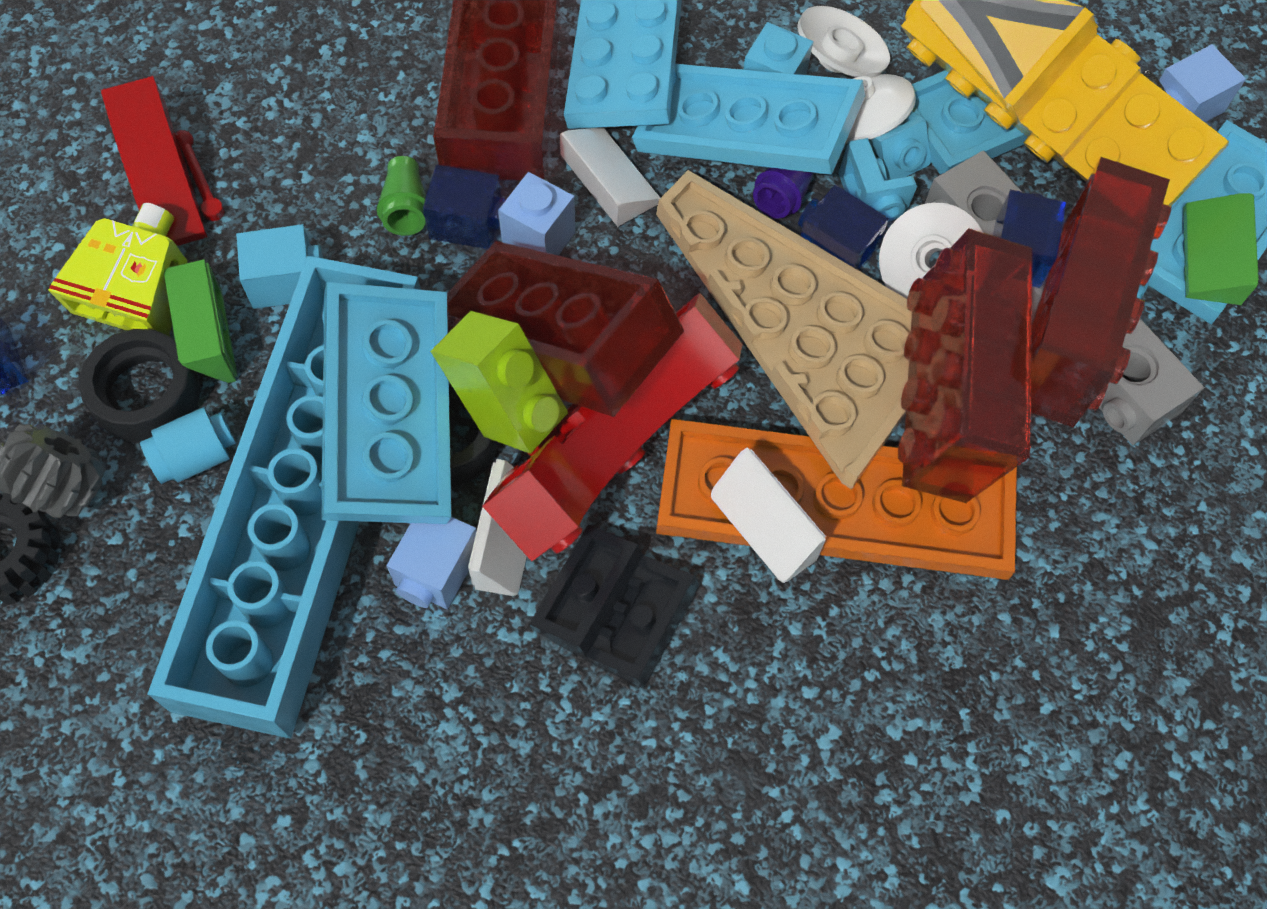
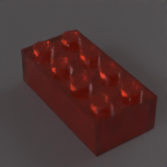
(498, 87)
(1094, 290)
(586, 322)
(968, 368)

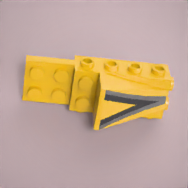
(1062, 86)

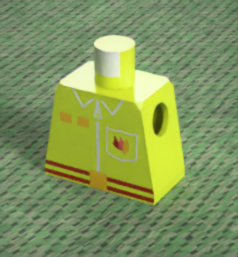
(120, 272)

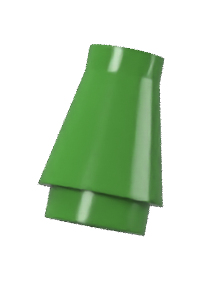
(402, 198)

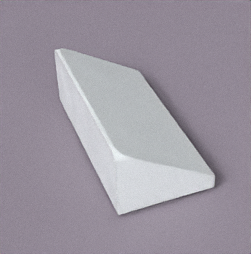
(607, 173)
(768, 516)
(495, 559)

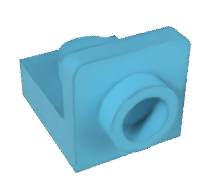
(904, 147)
(866, 180)

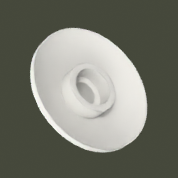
(844, 42)
(885, 106)
(915, 238)

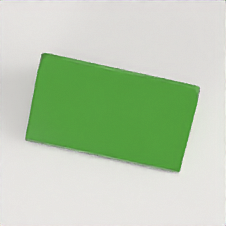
(1220, 248)
(200, 320)

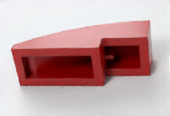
(153, 155)

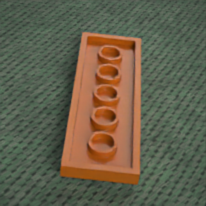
(866, 523)

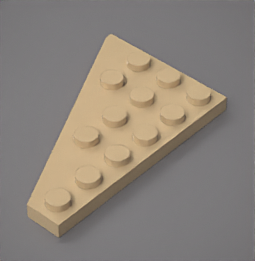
(806, 316)

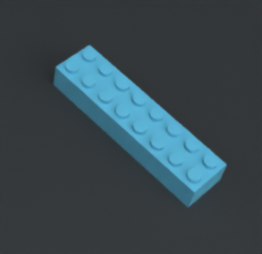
(267, 559)

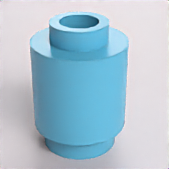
(188, 446)

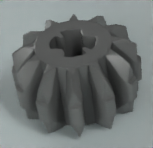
(49, 470)

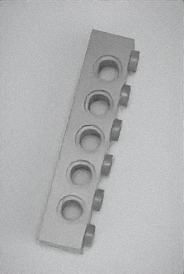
(1159, 381)

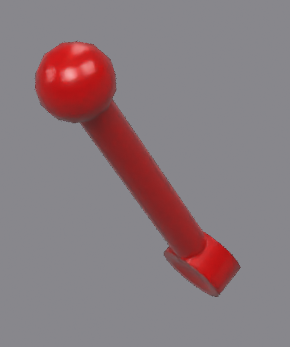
(210, 207)

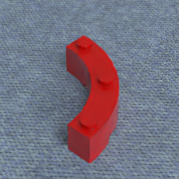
(554, 488)

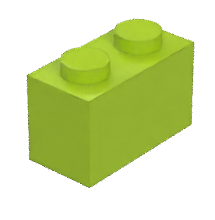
(500, 381)

